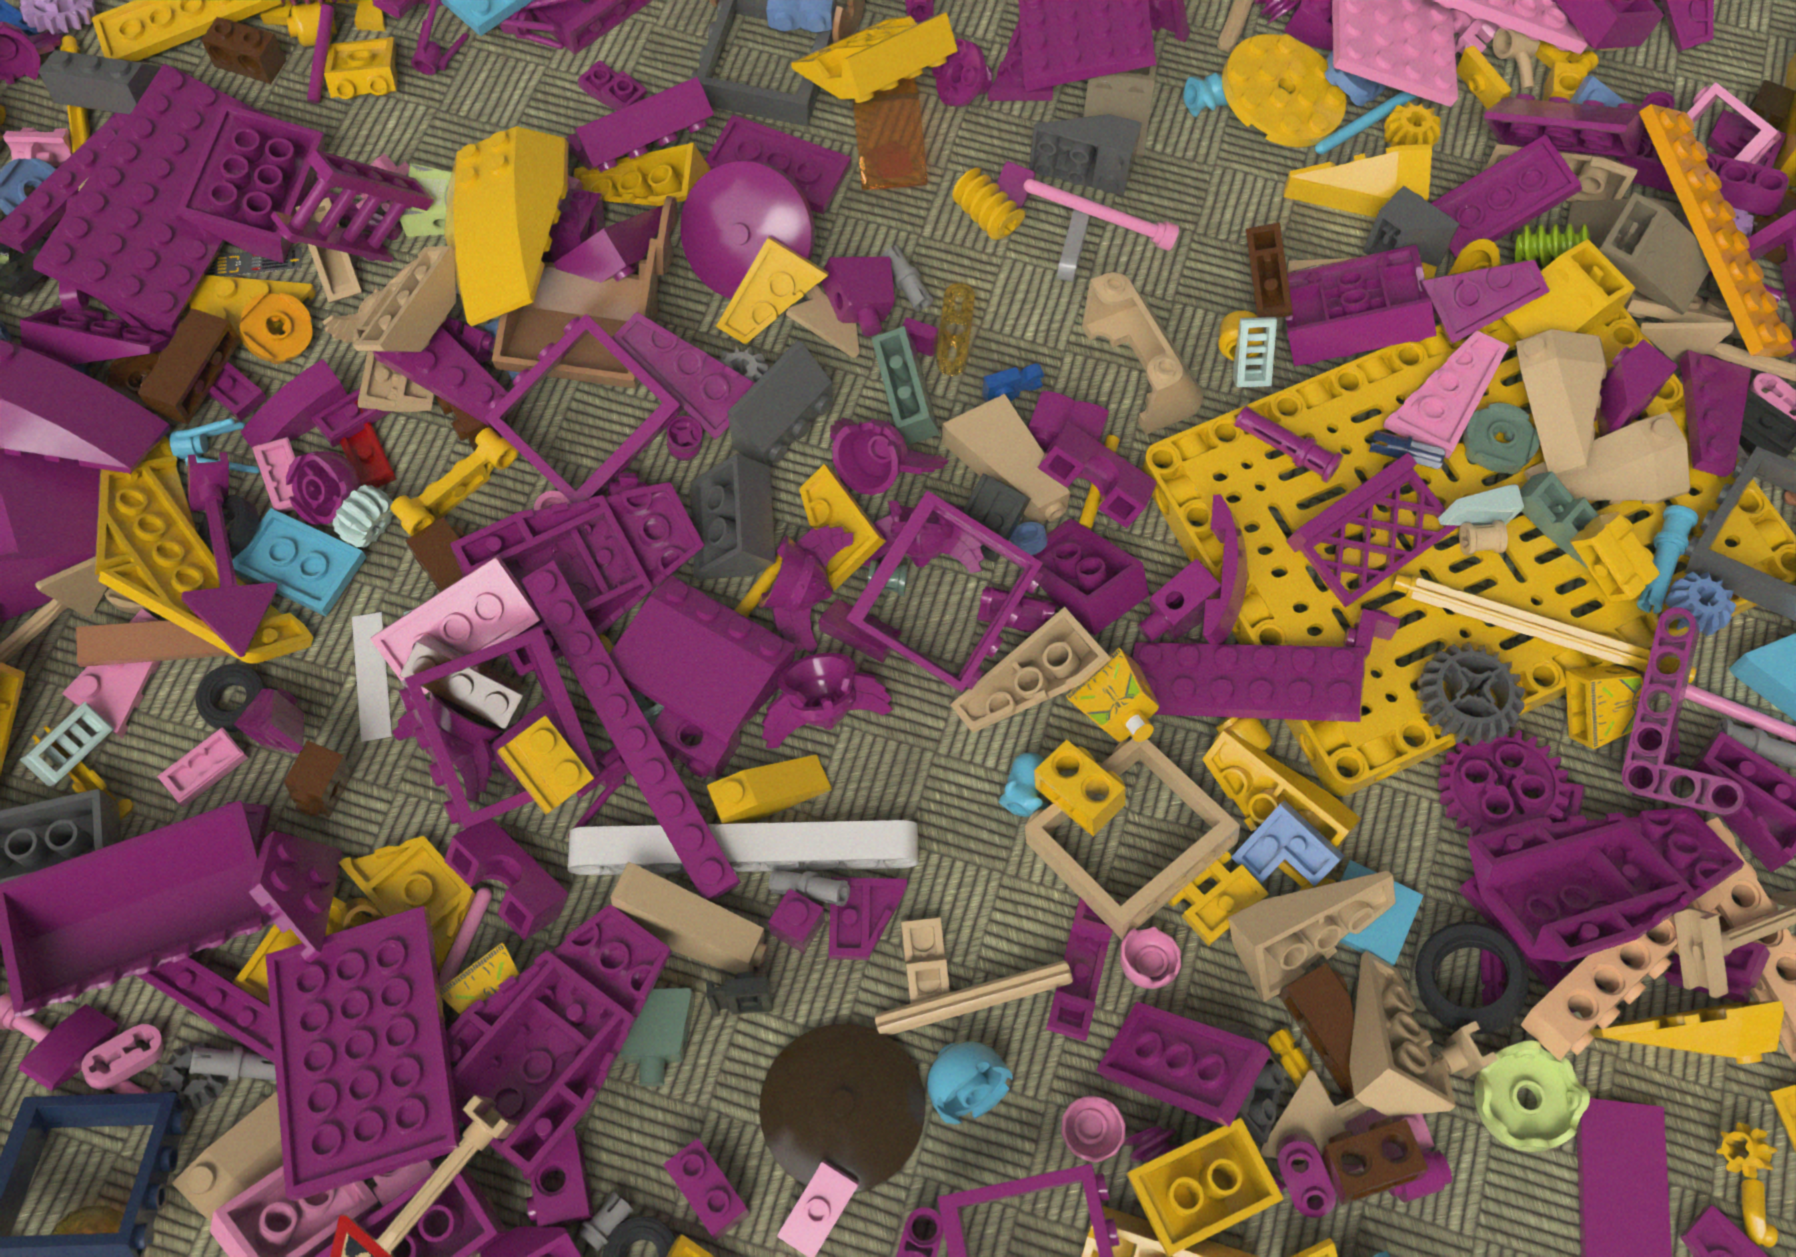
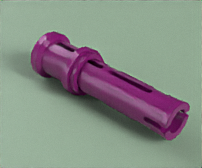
(1303, 451)

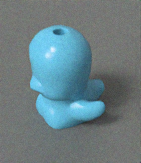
(1204, 93)
(1020, 791)

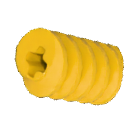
(987, 204)

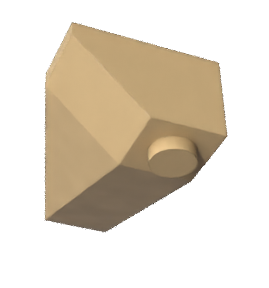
(1041, 667)
(234, 1160)

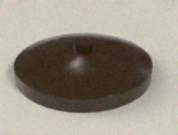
(843, 1100)

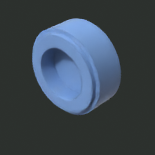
(1030, 537)

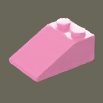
(270, 1225)

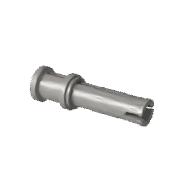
(1759, 742)

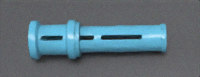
(1669, 545)

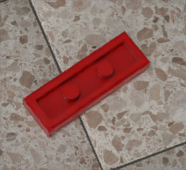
(368, 456)

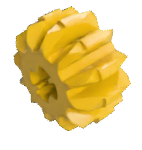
(1412, 126)

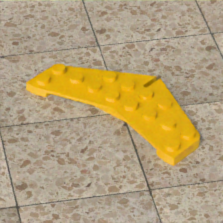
(154, 554)

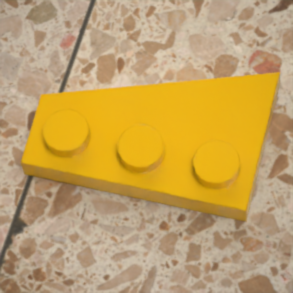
(769, 288)
(831, 504)
(254, 974)

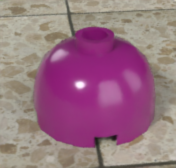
(321, 484)

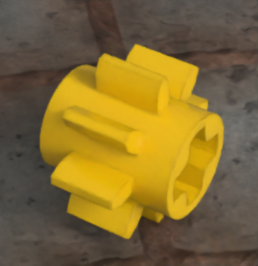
(1738, 1157)

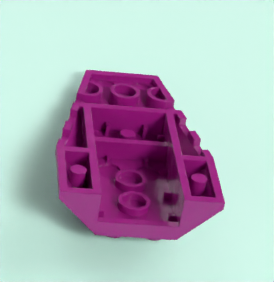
(70, 415)
(605, 547)
(1596, 881)
(555, 1033)

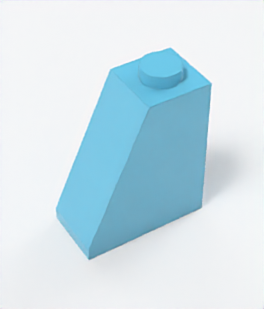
(1771, 673)

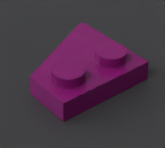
(1734, 133)
(863, 919)

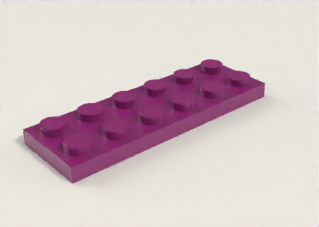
(1255, 680)

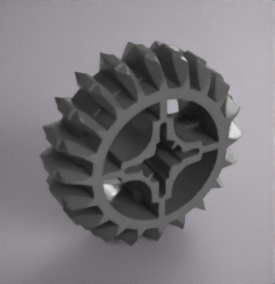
(1467, 672)

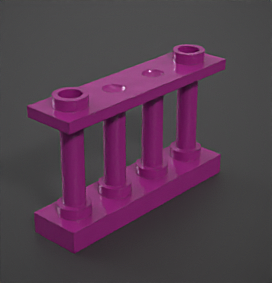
(355, 179)

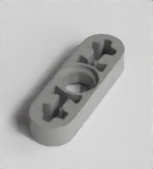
(1073, 245)

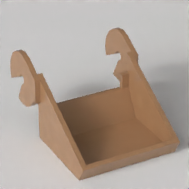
(610, 304)

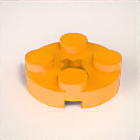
(273, 308)

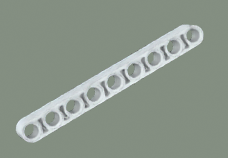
(752, 847)

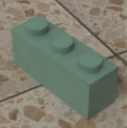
(905, 385)

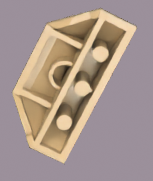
(410, 305)

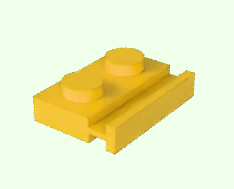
(545, 764)

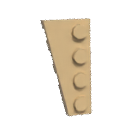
(1698, 311)

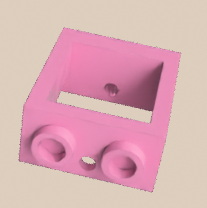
(1760, 143)

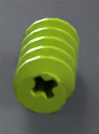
(1548, 245)

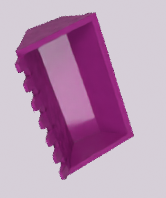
(129, 908)

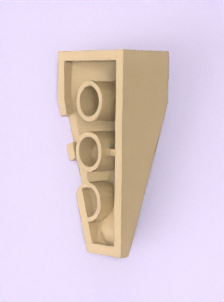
(1599, 175)
(1563, 390)
(1632, 463)
(1293, 930)
(1390, 1050)

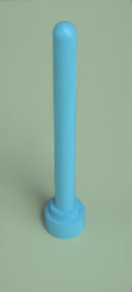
(1363, 122)

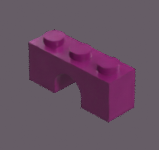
(1121, 485)
(490, 853)

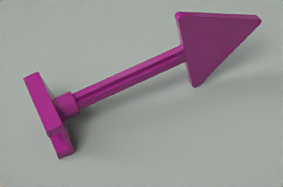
(231, 609)

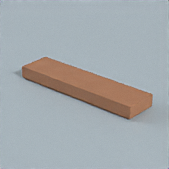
(139, 643)

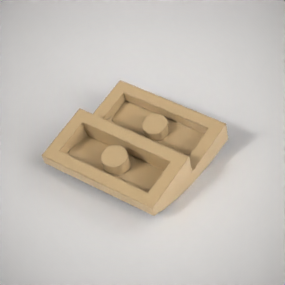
(391, 391)

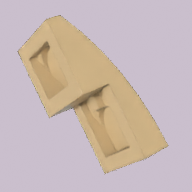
(924, 958)

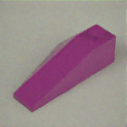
(613, 249)
(85, 336)

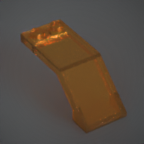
(890, 138)

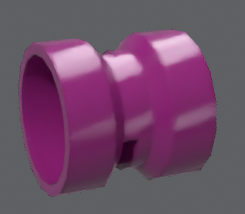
(686, 431)

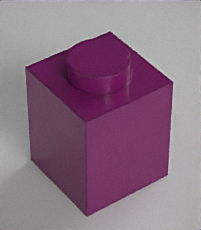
(796, 921)

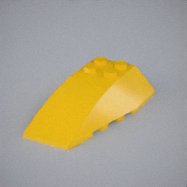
(501, 217)

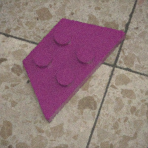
(297, 886)

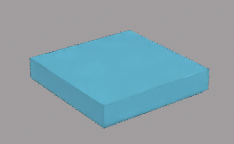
(1389, 931)

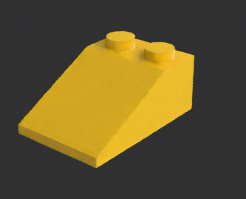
(1204, 1187)

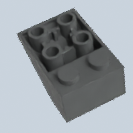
(1087, 151)

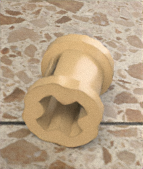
(1483, 537)

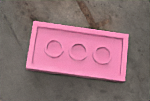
(467, 616)

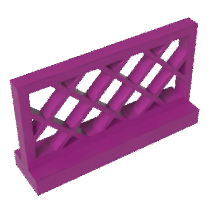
(1353, 505)

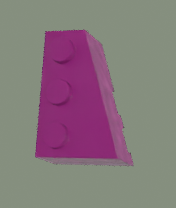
(1770, 813)

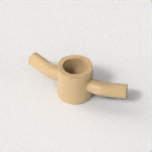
(1518, 46)

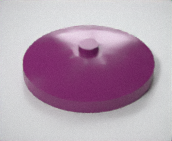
(733, 215)

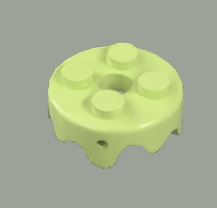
(1556, 1089)

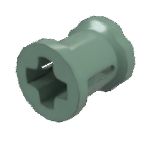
(898, 580)

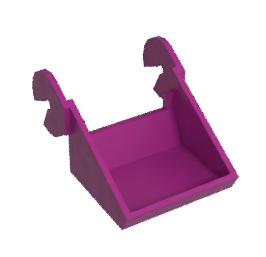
(44, 525)

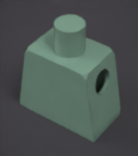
(660, 1033)

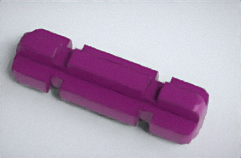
(1492, 977)

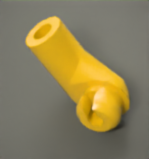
(1755, 1214)

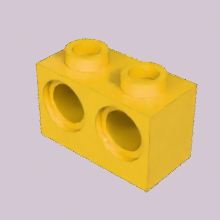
(1072, 792)

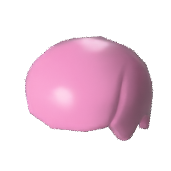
(1150, 958)
(1093, 1128)

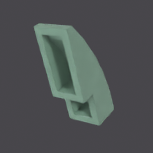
(1556, 511)

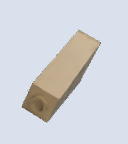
(1001, 446)
(689, 921)

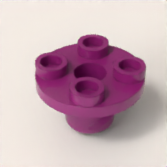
(963, 75)

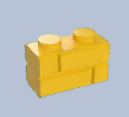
(1615, 556)

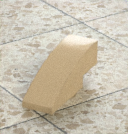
(334, 267)

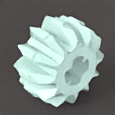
(363, 516)

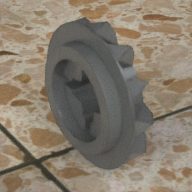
(198, 1092)

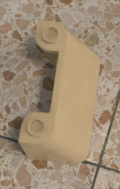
(1123, 316)

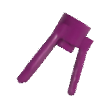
(522, 23)
(428, 53)
(611, 770)

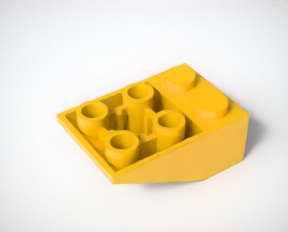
(1581, 295)

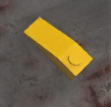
(767, 789)

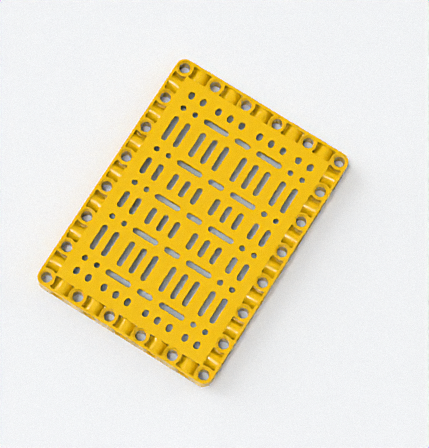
(1376, 744)

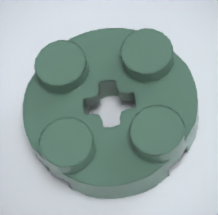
(1497, 456)

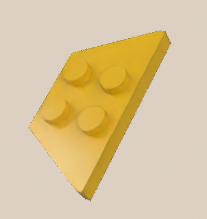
(229, 295)
(411, 878)

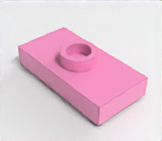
(273, 461)
(202, 767)
(818, 1209)

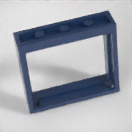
(148, 1193)

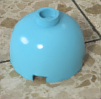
(967, 1080)

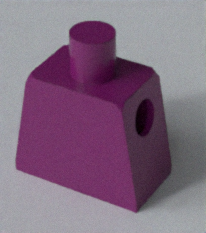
(860, 290)
(1180, 603)

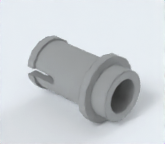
(605, 1221)

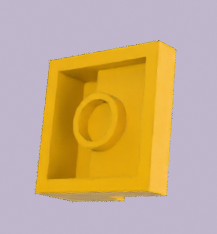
(361, 68)

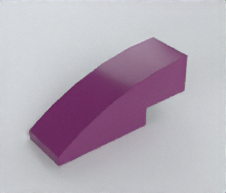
(291, 408)

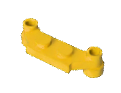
(456, 485)

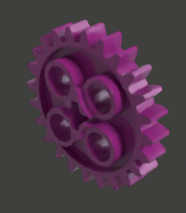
(1534, 774)

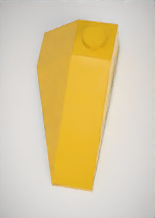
(648, 177)
(1363, 183)
(1263, 783)
(1721, 1030)

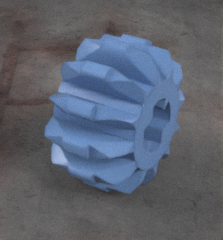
(1704, 600)

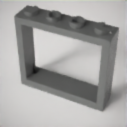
(746, 98)
(1740, 578)

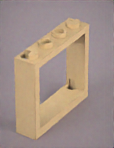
(1170, 880)

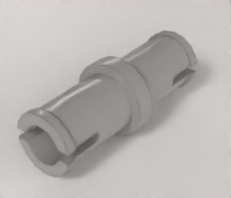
(908, 279)
(810, 886)
(231, 1064)

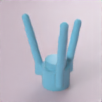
(196, 442)

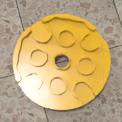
(1253, 90)

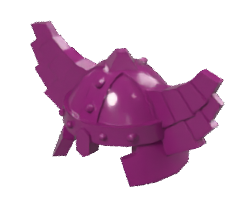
(21, 52)
(875, 454)
(933, 539)
(803, 582)
(821, 693)
(463, 739)

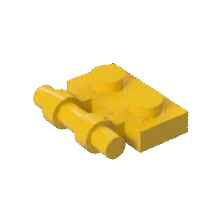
(1211, 911)

